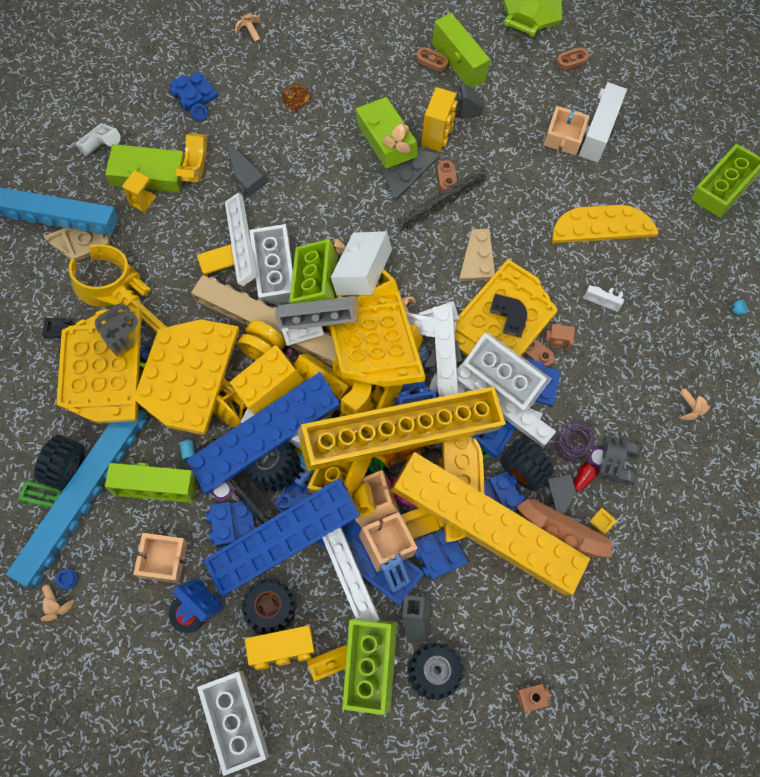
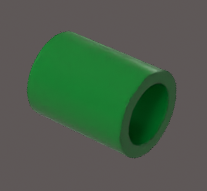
(375, 462)

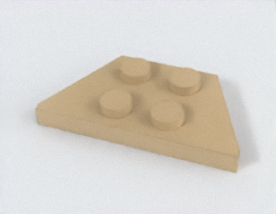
(75, 243)

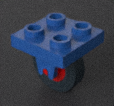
(192, 606)

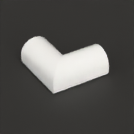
(99, 135)

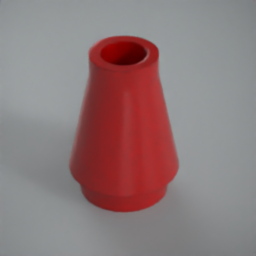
(584, 477)

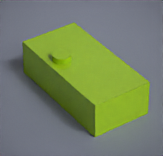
(461, 50)
(378, 121)
(154, 163)
(727, 180)
(313, 272)
(151, 482)
(369, 666)

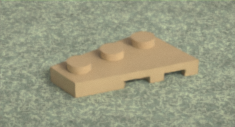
(479, 257)

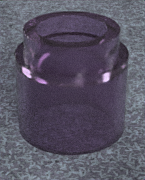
(569, 452)

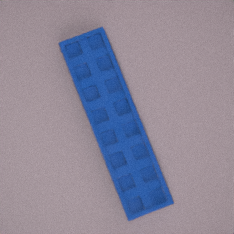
(263, 433)
(282, 537)
(361, 556)

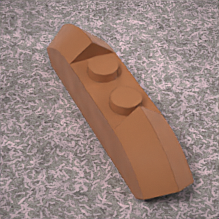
(566, 529)

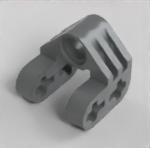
(116, 328)
(613, 460)

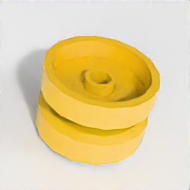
(259, 339)

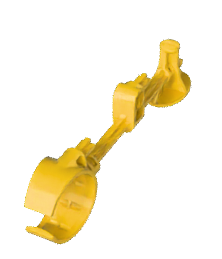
(120, 292)

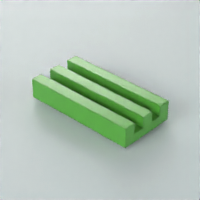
(37, 502)

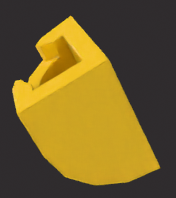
(364, 500)

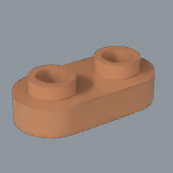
(571, 58)
(433, 59)
(446, 175)
(536, 352)

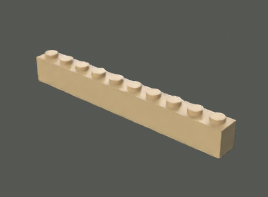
(244, 309)

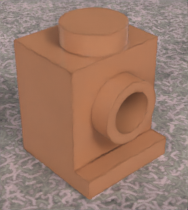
(560, 336)
(525, 698)

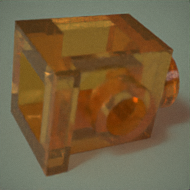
(295, 96)

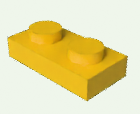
(328, 663)

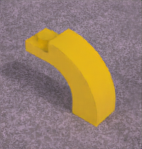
(194, 158)
(358, 398)

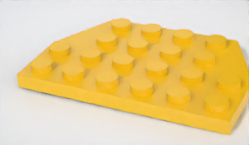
(514, 283)
(378, 345)
(186, 373)
(93, 378)

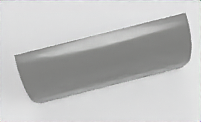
(317, 313)

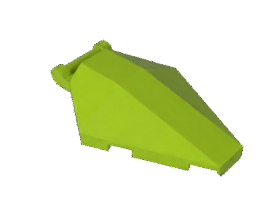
(532, 14)

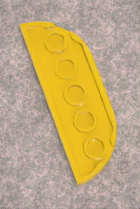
(603, 224)
(465, 461)

